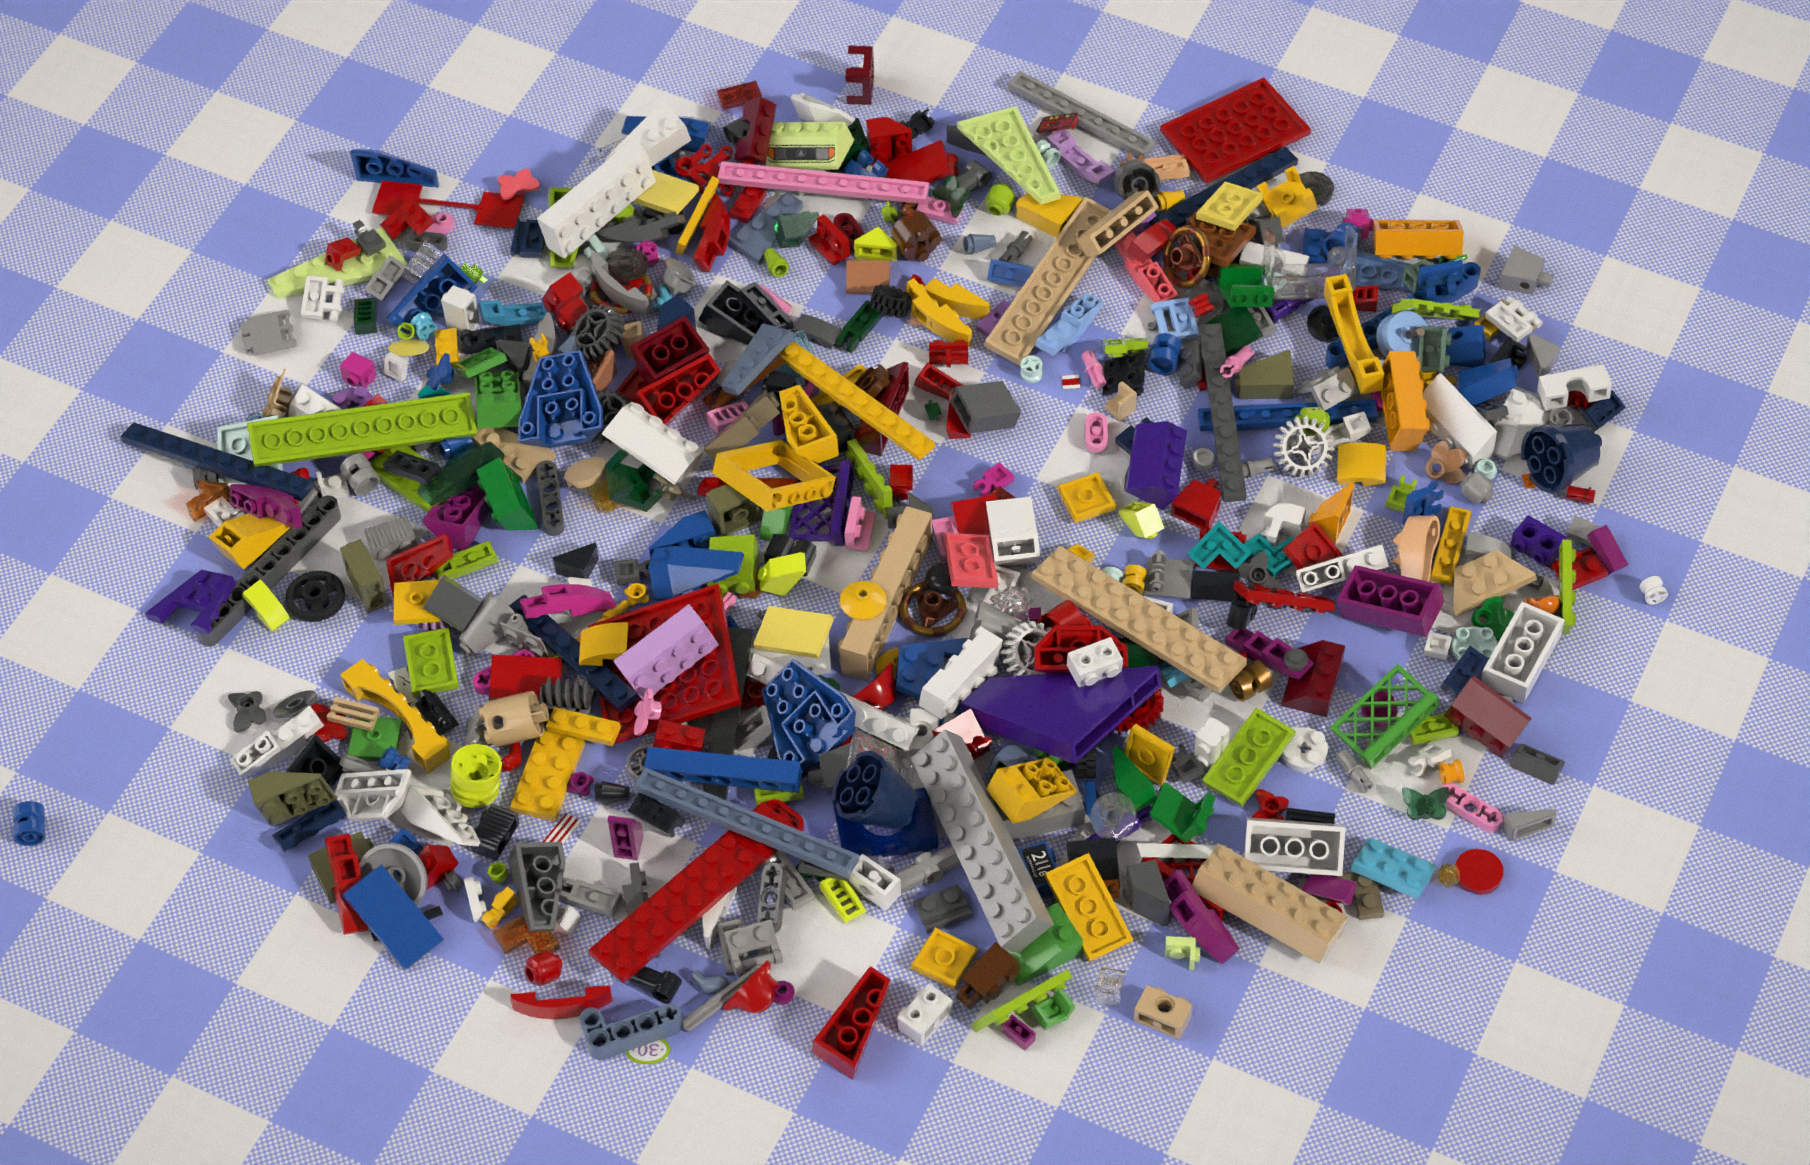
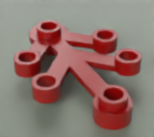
(710, 168)

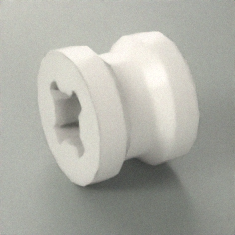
(1653, 589)

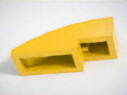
(959, 299)

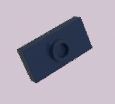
(1602, 411)

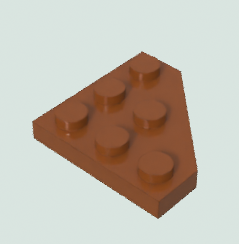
(1223, 242)

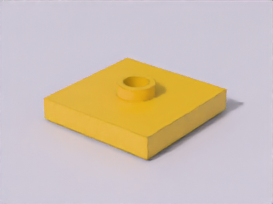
(1086, 497)
(410, 600)
(1149, 754)
(944, 958)

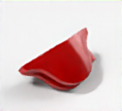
(880, 691)
(756, 993)

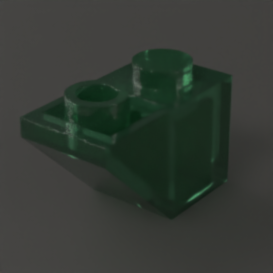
(793, 228)

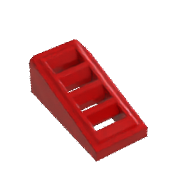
(1369, 298)
(931, 387)

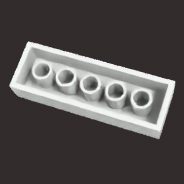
(596, 200)

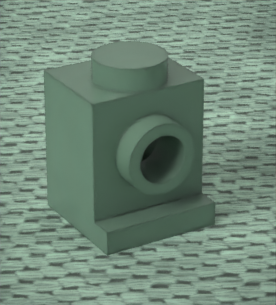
(1410, 274)

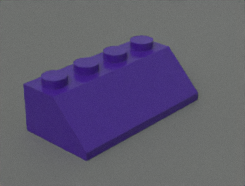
(1156, 462)

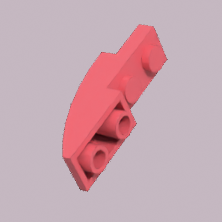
(1147, 275)

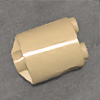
(521, 715)

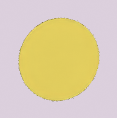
(409, 347)

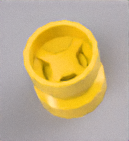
(1134, 577)

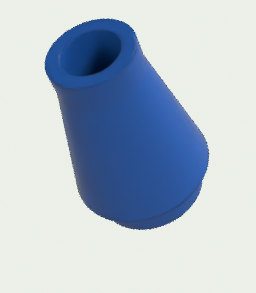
(451, 446)

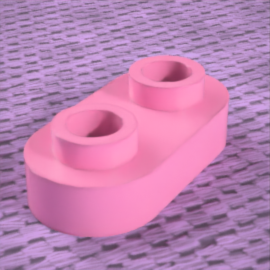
(443, 223)
(785, 306)
(1096, 434)

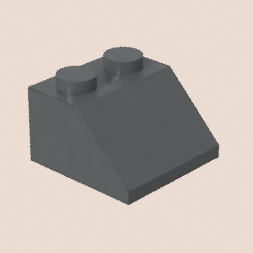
(1147, 892)

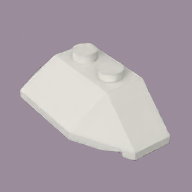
(814, 110)
(308, 401)
(1524, 414)
(373, 793)

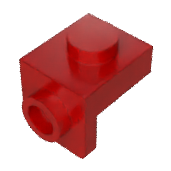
(340, 251)

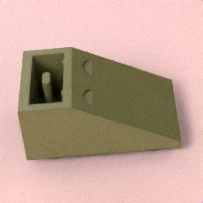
(289, 794)

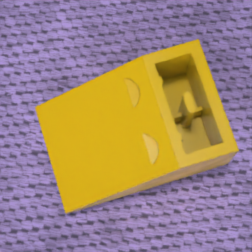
(247, 538)
(1029, 788)

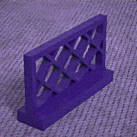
(840, 509)

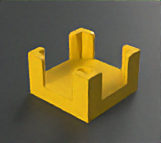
(1289, 199)

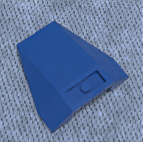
(561, 403)
(806, 715)

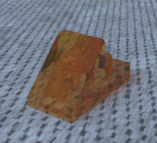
(208, 493)

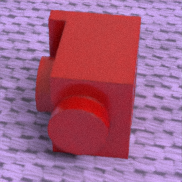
(901, 481)

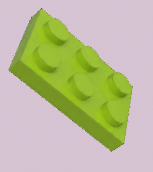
(431, 661)

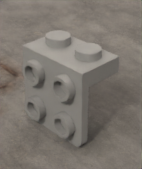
(1330, 386)

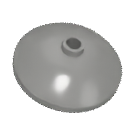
(399, 858)

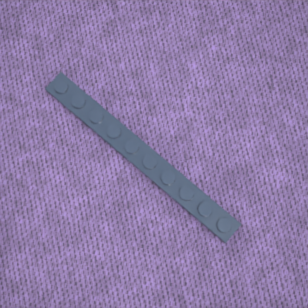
(746, 822)

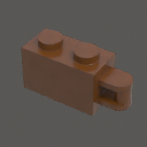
(988, 976)

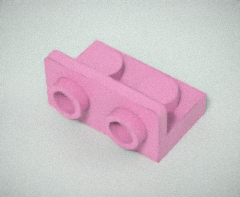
(858, 526)

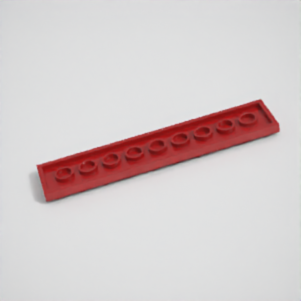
(682, 901)

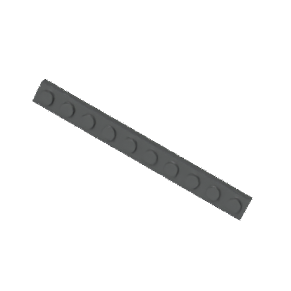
(1222, 414)

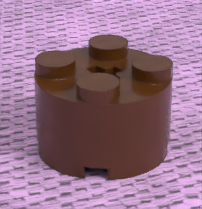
(915, 236)

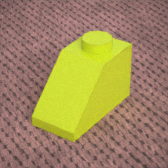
(1142, 519)
(782, 573)

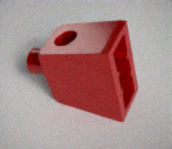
(1198, 503)

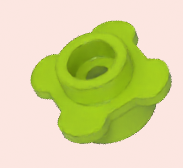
(889, 213)

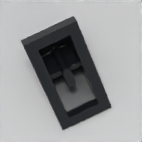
(578, 562)

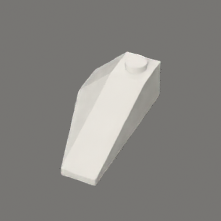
(438, 813)

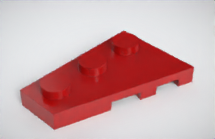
(419, 561)

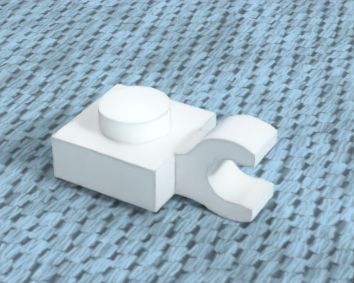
(1429, 755)

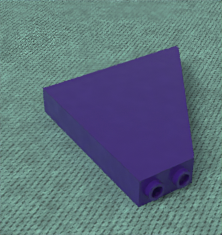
(1057, 714)

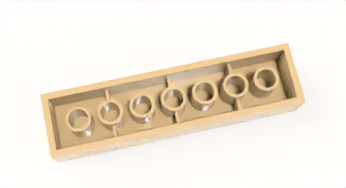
(895, 575)

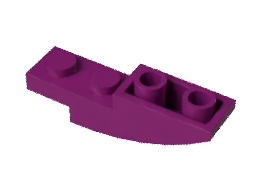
(266, 502)
(1197, 919)

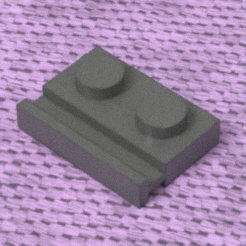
(942, 908)

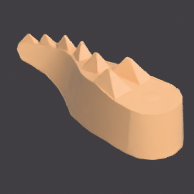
(1417, 546)

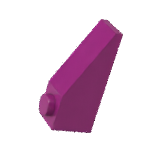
(625, 837)

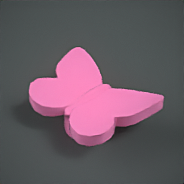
(646, 710)

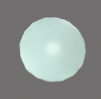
(1477, 637)

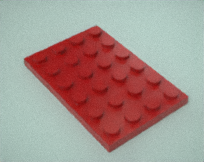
(1235, 130)

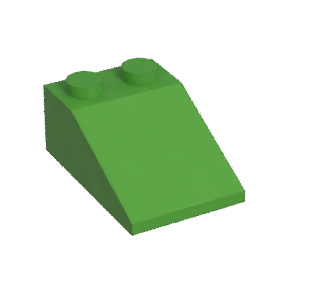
(1050, 949)

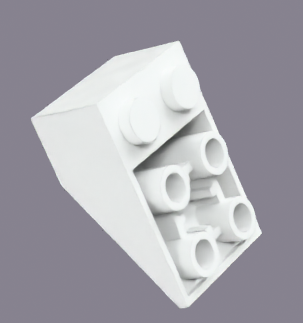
(1013, 532)

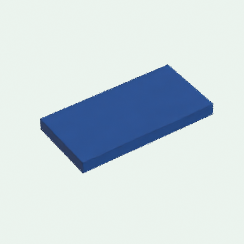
(393, 917)

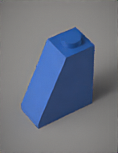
(1487, 381)

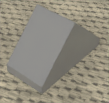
(1541, 354)
(754, 730)

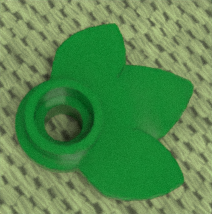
(1496, 616)

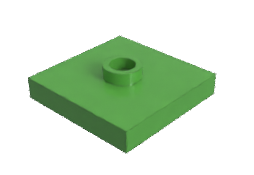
(479, 362)
(372, 744)

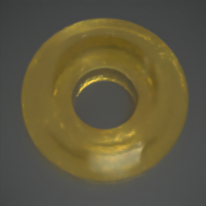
(1448, 875)

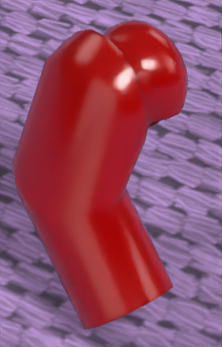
(513, 759)

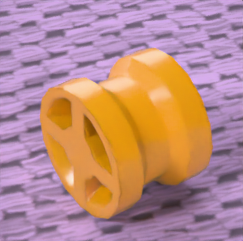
(1451, 772)

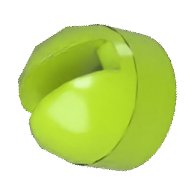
(407, 326)
(498, 872)

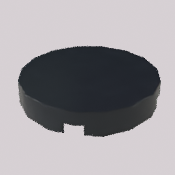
(1321, 325)

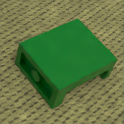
(1244, 286)

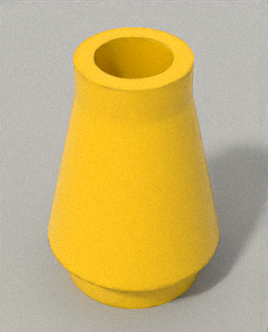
(1168, 199)

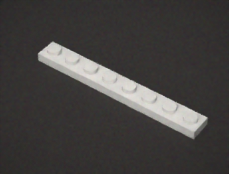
(867, 717)

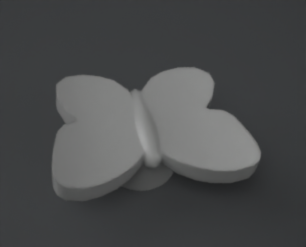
(474, 729)

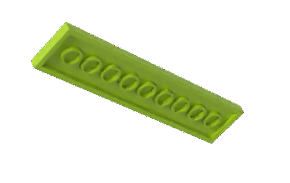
(361, 429)

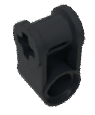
(1241, 613)

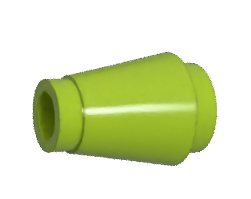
(776, 263)

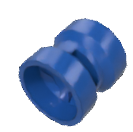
(393, 760)

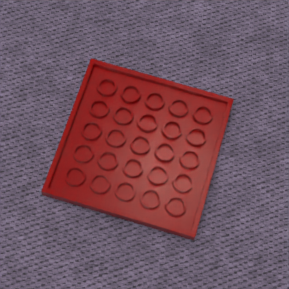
(697, 691)

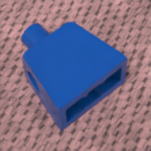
(1467, 346)

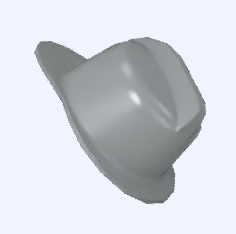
(678, 277)

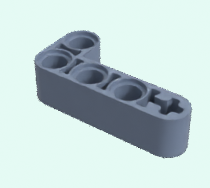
(631, 1026)

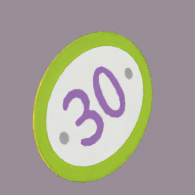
(650, 1053)

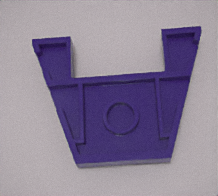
(200, 593)

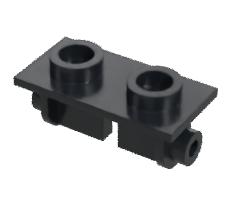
(919, 122)
(435, 712)

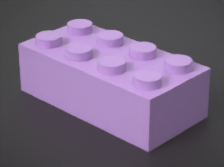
(666, 652)

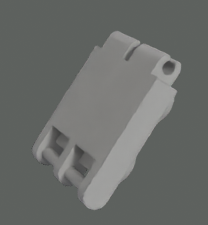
(268, 333)

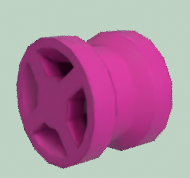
(650, 250)

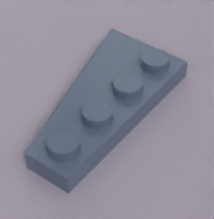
(759, 233)
(758, 354)

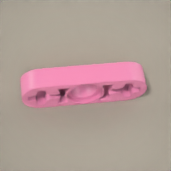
(1473, 817)

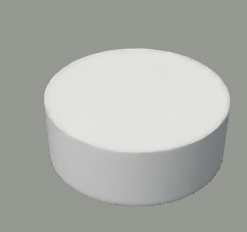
(1203, 459)

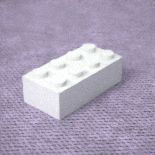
(1522, 652)
(1295, 846)

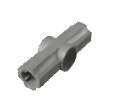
(927, 868)

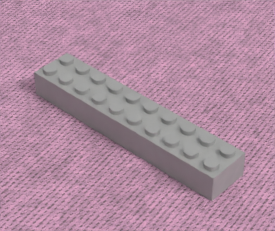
(982, 842)

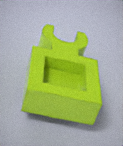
(1397, 496)

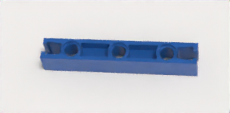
(726, 769)

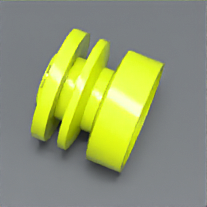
(475, 775)

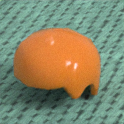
(1549, 603)

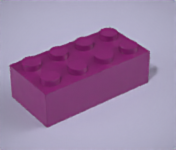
(1390, 600)

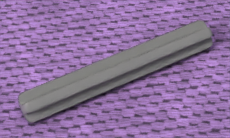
(716, 1002)

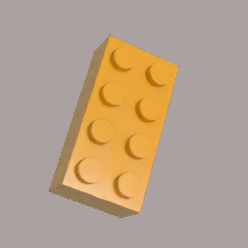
(1417, 238)
(1403, 401)

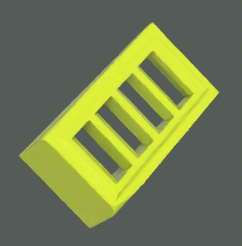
(825, 887)

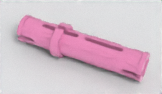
(1237, 361)

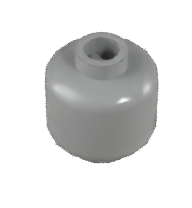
(1477, 488)

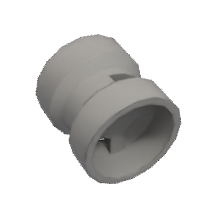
(1560, 416)

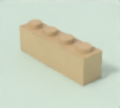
(1117, 223)

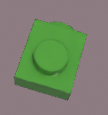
(1053, 1010)

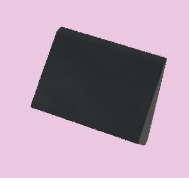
(317, 758)

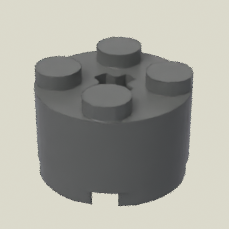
(1129, 172)

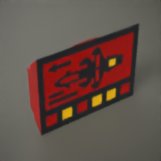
(1058, 122)

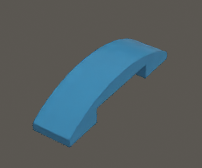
(508, 315)

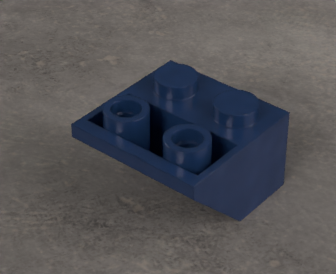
(675, 309)

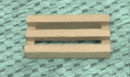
(357, 711)

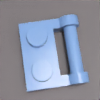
(1180, 315)

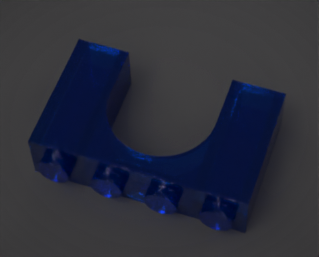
(915, 837)

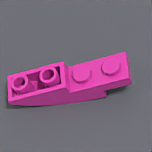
(572, 597)

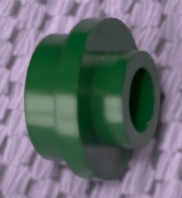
(933, 410)

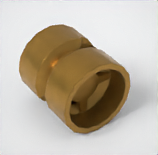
(1250, 680)

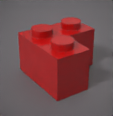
(565, 301)

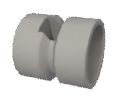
(359, 474)

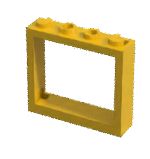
(733, 467)

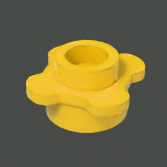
(636, 589)

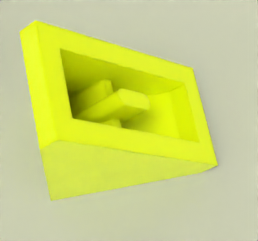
(875, 245)

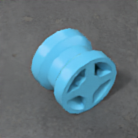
(424, 325)

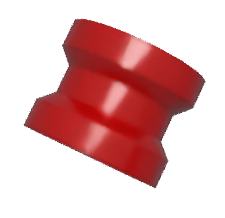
(1201, 305)

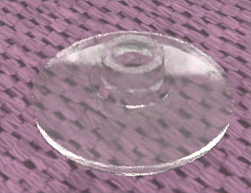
(1123, 816)

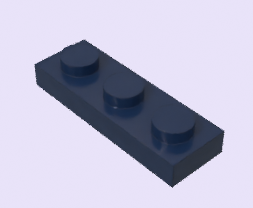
(308, 825)

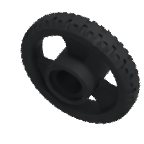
(315, 595)

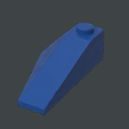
(697, 129)
(381, 166)
(429, 290)
(687, 568)

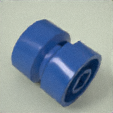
(1337, 237)
(1164, 354)
(29, 823)

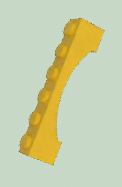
(1362, 361)
(365, 683)

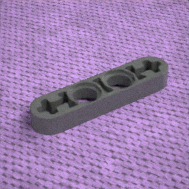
(550, 498)

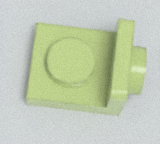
(1182, 948)

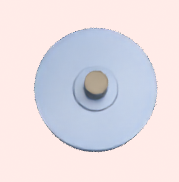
(1400, 332)

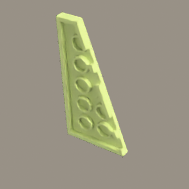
(1010, 145)
(354, 270)

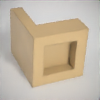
(633, 334)
(1123, 403)

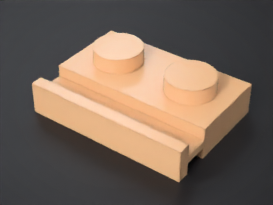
(1169, 166)

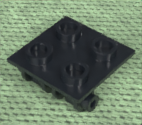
(1126, 369)

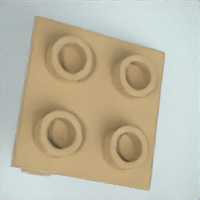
(278, 399)

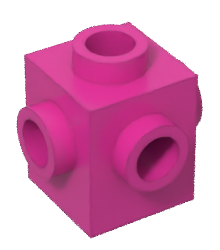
(1361, 220)

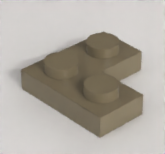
(1366, 896)

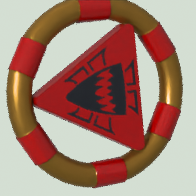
(628, 285)

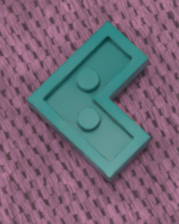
(1219, 541)
(1276, 559)

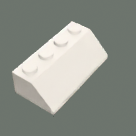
(1458, 422)
(653, 443)

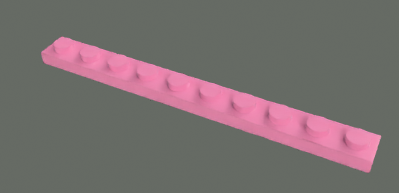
(823, 182)

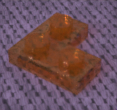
(517, 934)

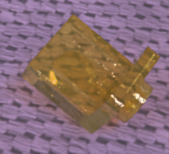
(600, 497)

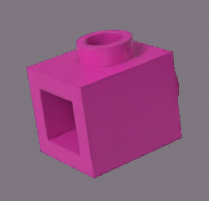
(357, 370)

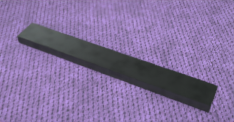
(727, 720)

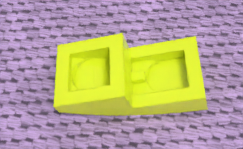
(266, 605)

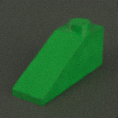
(1132, 781)

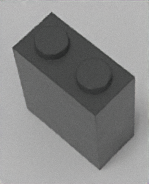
(985, 407)

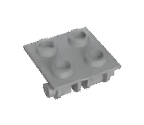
(1168, 576)
(521, 637)

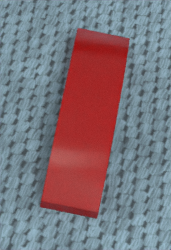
(561, 1008)

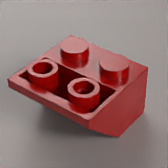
(887, 139)

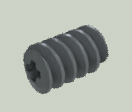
(566, 694)

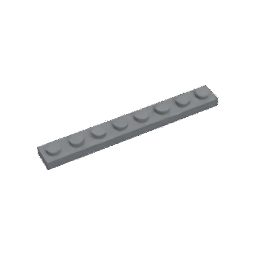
(1087, 117)

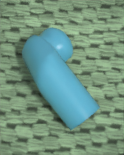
(664, 296)

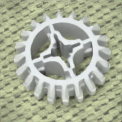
(1298, 427)
(1017, 644)

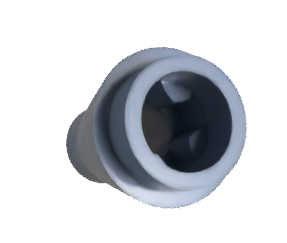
(976, 243)

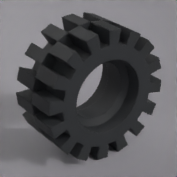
(890, 301)
(1087, 765)

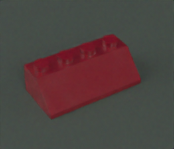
(892, 398)

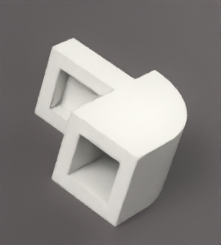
(1284, 520)

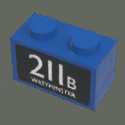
(1038, 861)

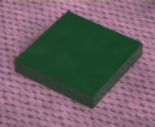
(1237, 328)

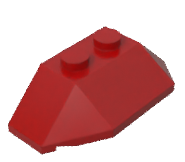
(1053, 648)

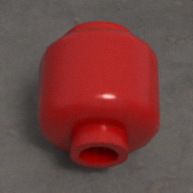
(543, 968)

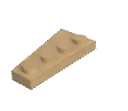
(517, 456)

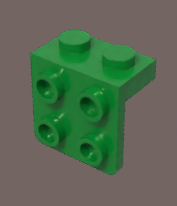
(1181, 814)

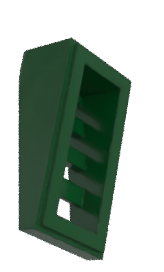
(365, 326)

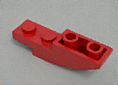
(716, 234)
(345, 874)

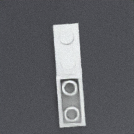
(1340, 568)
(278, 746)

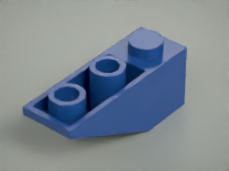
(690, 531)

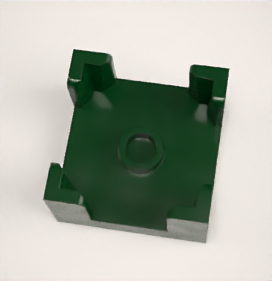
(629, 484)

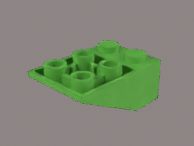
(497, 399)

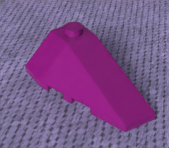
(459, 517)

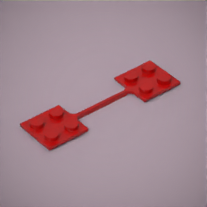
(491, 210)

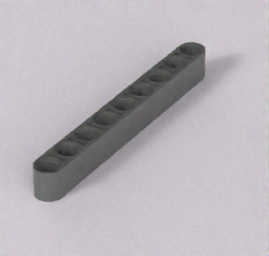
(275, 564)

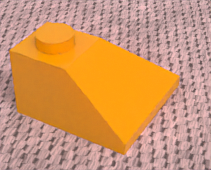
(1334, 512)

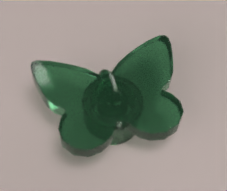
(1425, 805)

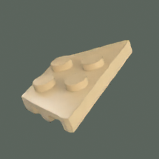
(1485, 578)

